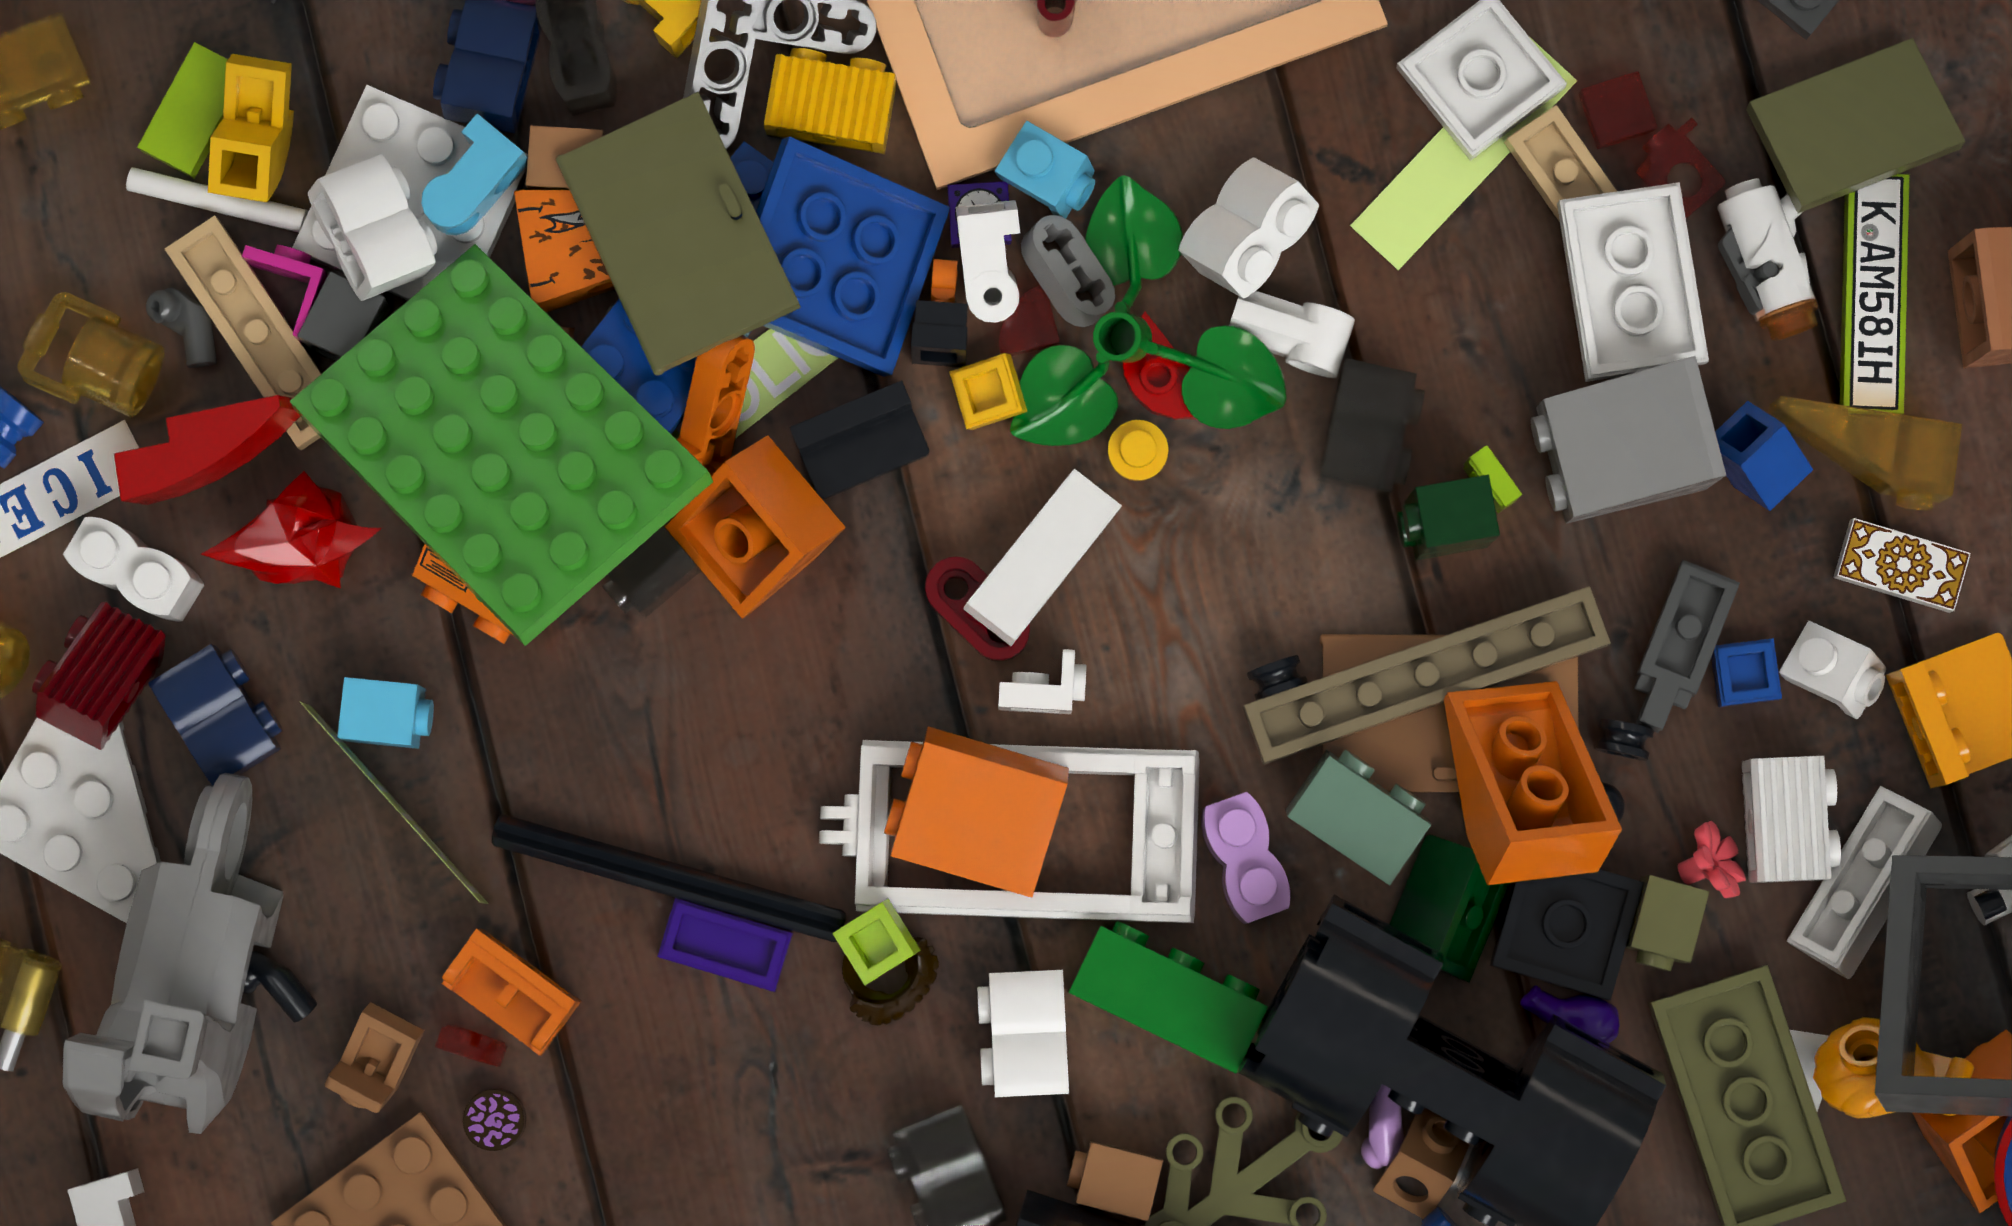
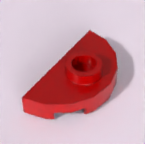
(1157, 380)

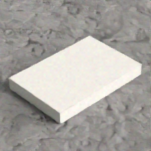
(1632, 280)

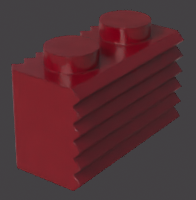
(99, 674)

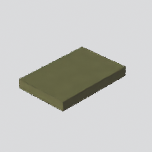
(1855, 125)

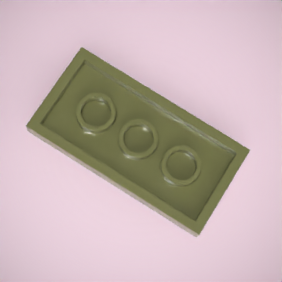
(1747, 1100)

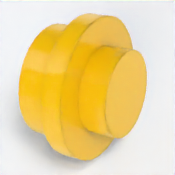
(1138, 450)

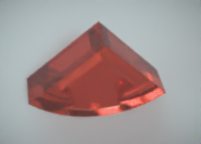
(1030, 325)
(471, 1045)

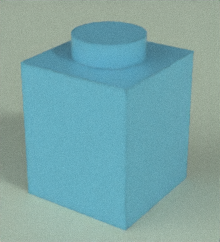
(384, 713)

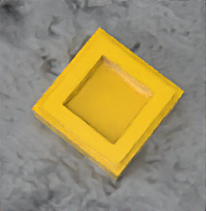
(988, 391)

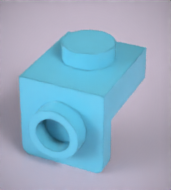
(1047, 170)

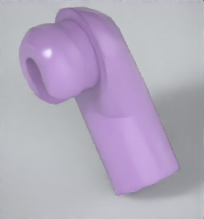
(1384, 1131)

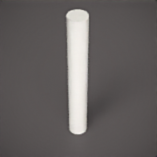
(197, 196)

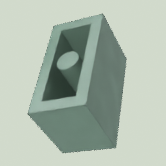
(1359, 815)

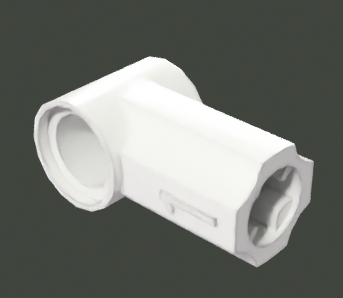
(1306, 335)

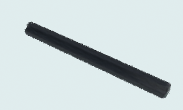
(667, 878)

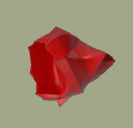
(297, 537)

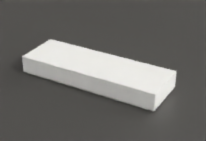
(1042, 557)

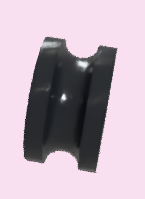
(1277, 677)
(1624, 739)

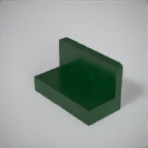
(1449, 905)

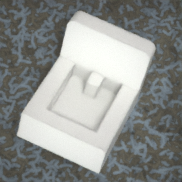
(1835, 669)

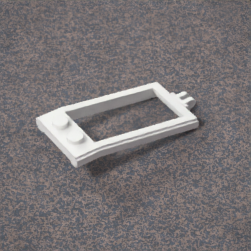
(1161, 849)

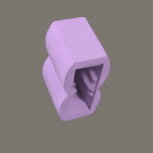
(1239, 842)

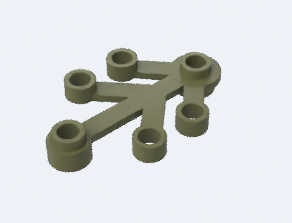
(1233, 1191)

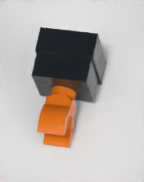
(941, 324)

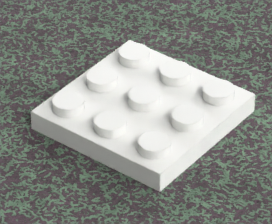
(422, 149)

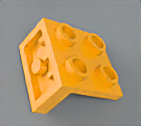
(1958, 708)

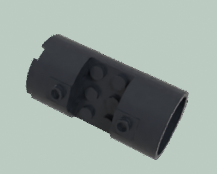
(1543, 1133)

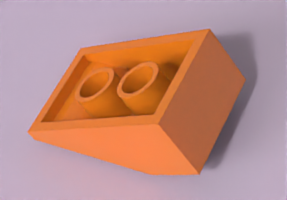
(1527, 784)

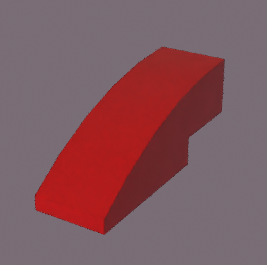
(202, 449)

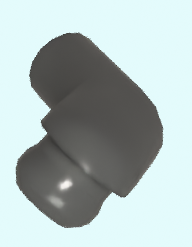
(188, 319)

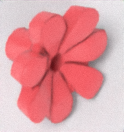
(1713, 861)

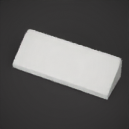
(1855, 901)

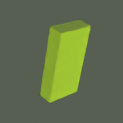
(188, 113)

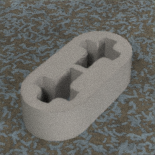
(1068, 270)

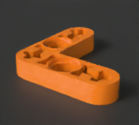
(716, 401)

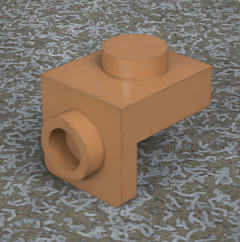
(374, 1059)

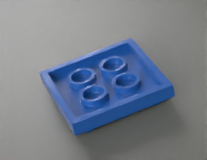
(850, 252)

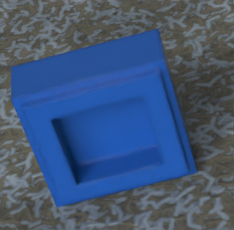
(1746, 673)

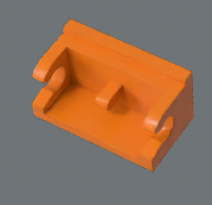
(510, 991)

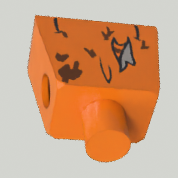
(558, 250)

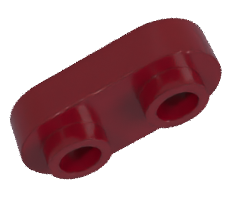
(961, 621)

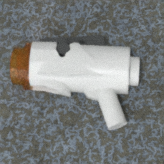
(1766, 260)

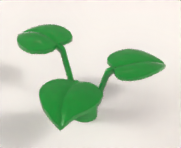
(1230, 377)

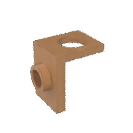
(1427, 1155)

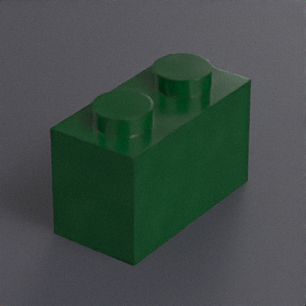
(1449, 518)

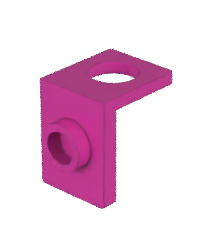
(294, 265)

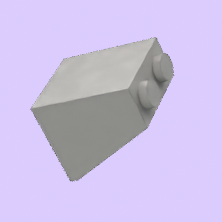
(1628, 441)

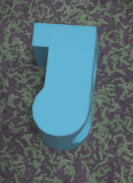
(476, 181)

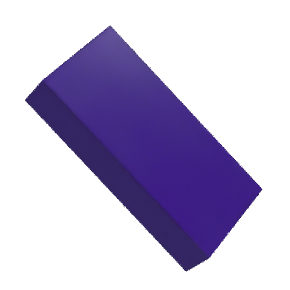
(725, 945)

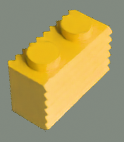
(830, 101)

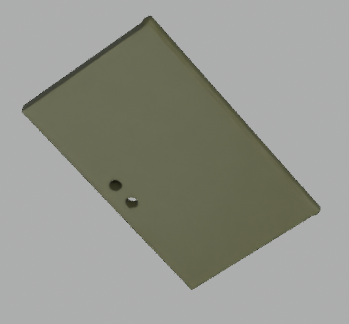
(665, 229)

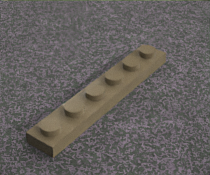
(1424, 675)

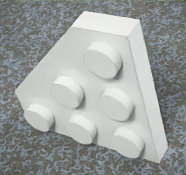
(77, 816)

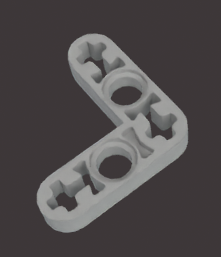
(758, 23)

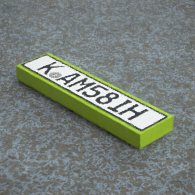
(1875, 296)

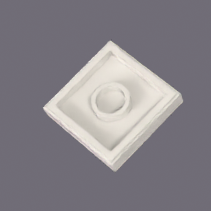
(1481, 76)

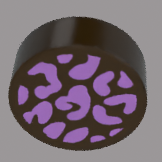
(494, 1119)

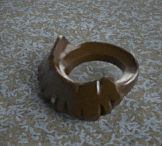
(882, 1008)

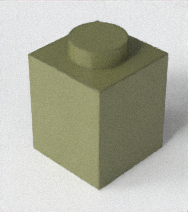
(1666, 922)

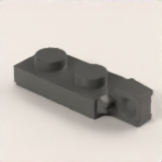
(1682, 641)

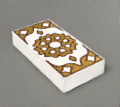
(1902, 565)

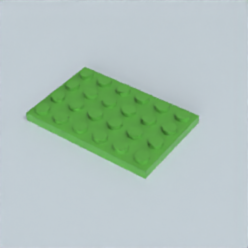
(501, 443)

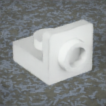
(1033, 693)

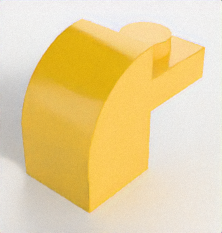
(255, 129)

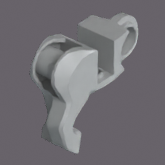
(180, 976)

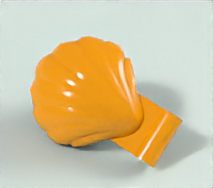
(1848, 1068)

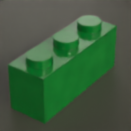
(1169, 996)

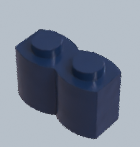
(489, 62)
(215, 713)

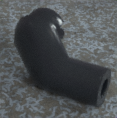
(280, 984)

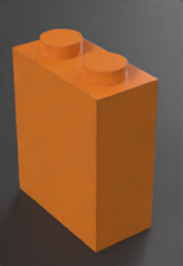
(977, 811)

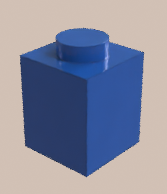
(1761, 456)

